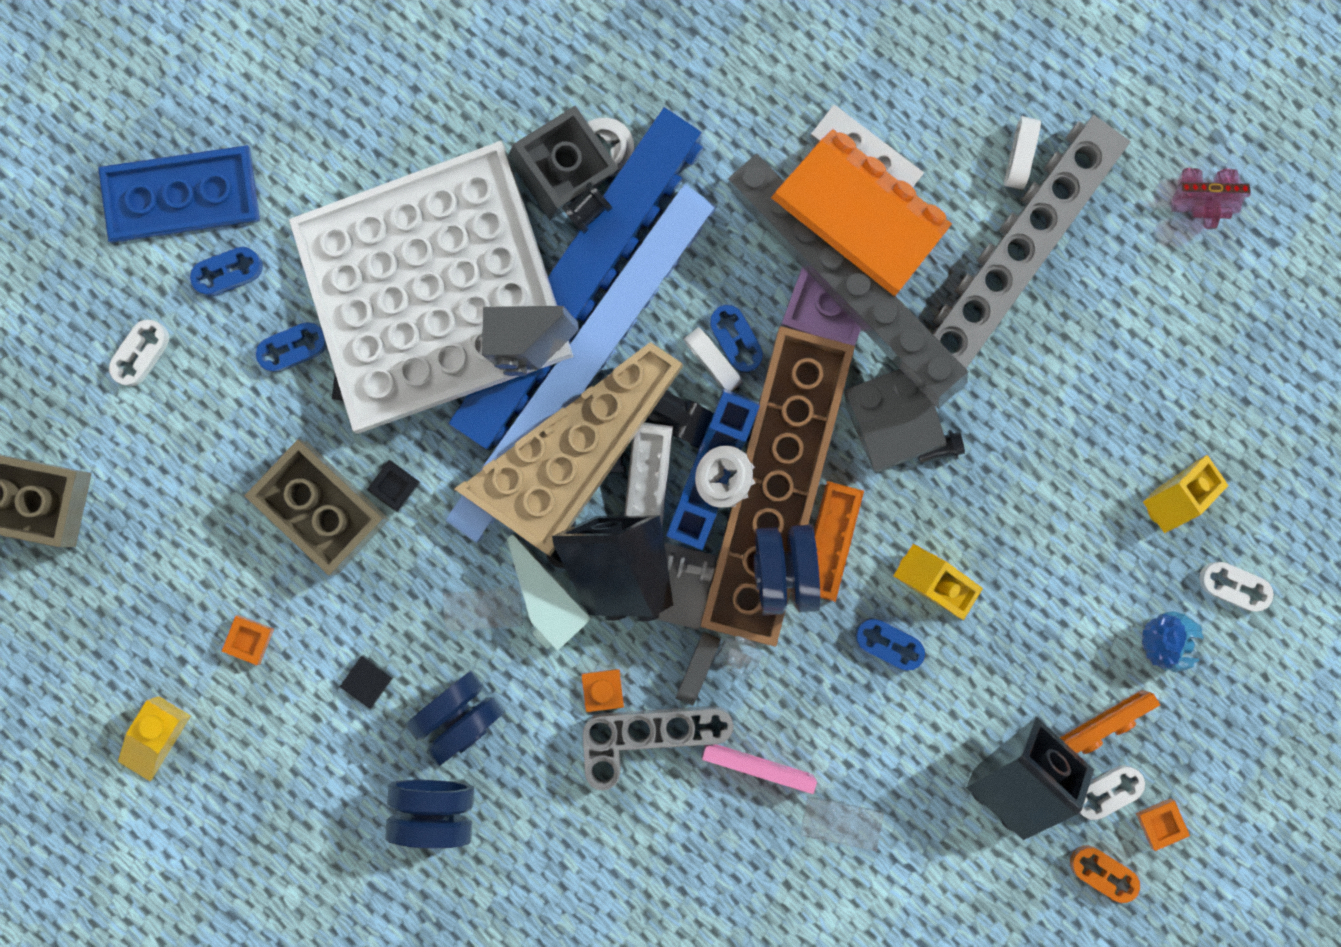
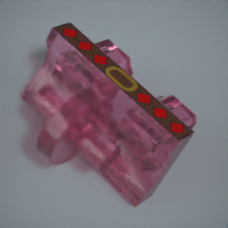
(1210, 200)

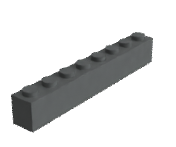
(862, 298)

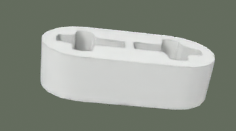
(1022, 152)
(131, 348)
(713, 360)
(1239, 578)
(1116, 799)

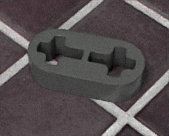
(698, 668)

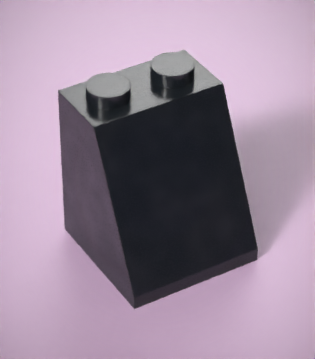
(618, 566)
(1032, 781)

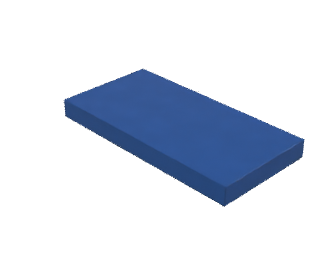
(179, 194)

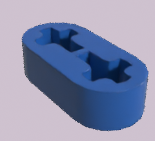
(222, 263)
(744, 334)
(287, 339)
(885, 652)

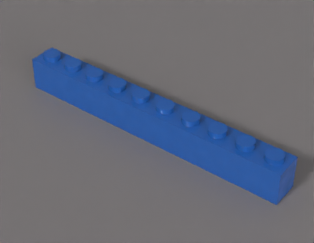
(591, 261)

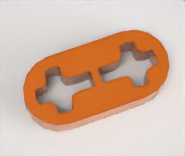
(1100, 881)

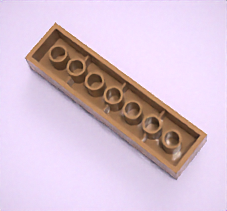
(788, 457)

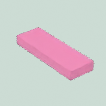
(759, 767)

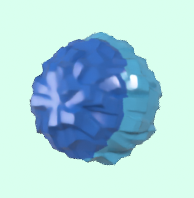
(1169, 638)

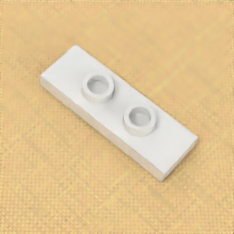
(869, 144)
(649, 470)

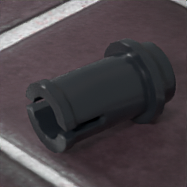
(953, 448)

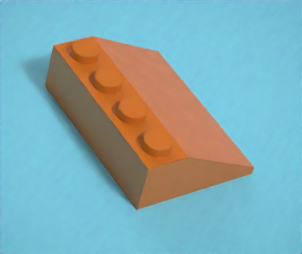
(862, 211)

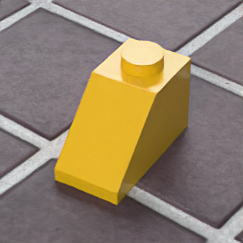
(1185, 495)
(938, 581)
(152, 736)

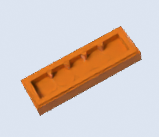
(834, 534)
(1115, 719)

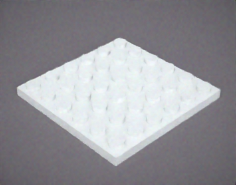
(407, 283)

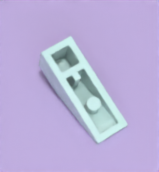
(548, 602)

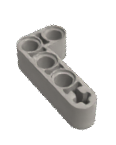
(658, 737)

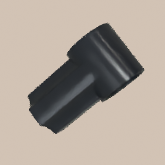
(686, 417)

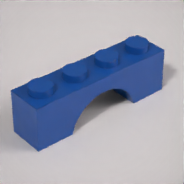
(727, 427)

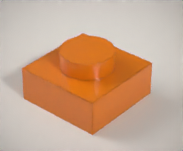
(247, 640)
(602, 690)
(1162, 824)

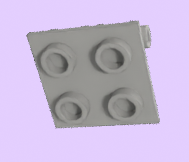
(689, 581)

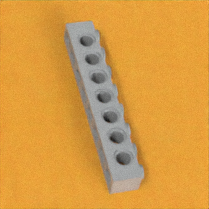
(1103, 148)

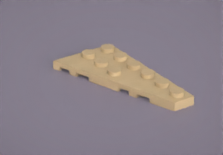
(563, 461)

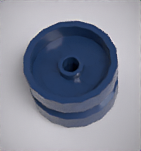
(781, 569)
(455, 719)
(429, 813)

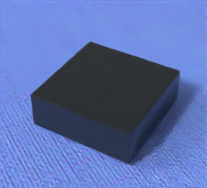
(393, 485)
(366, 681)

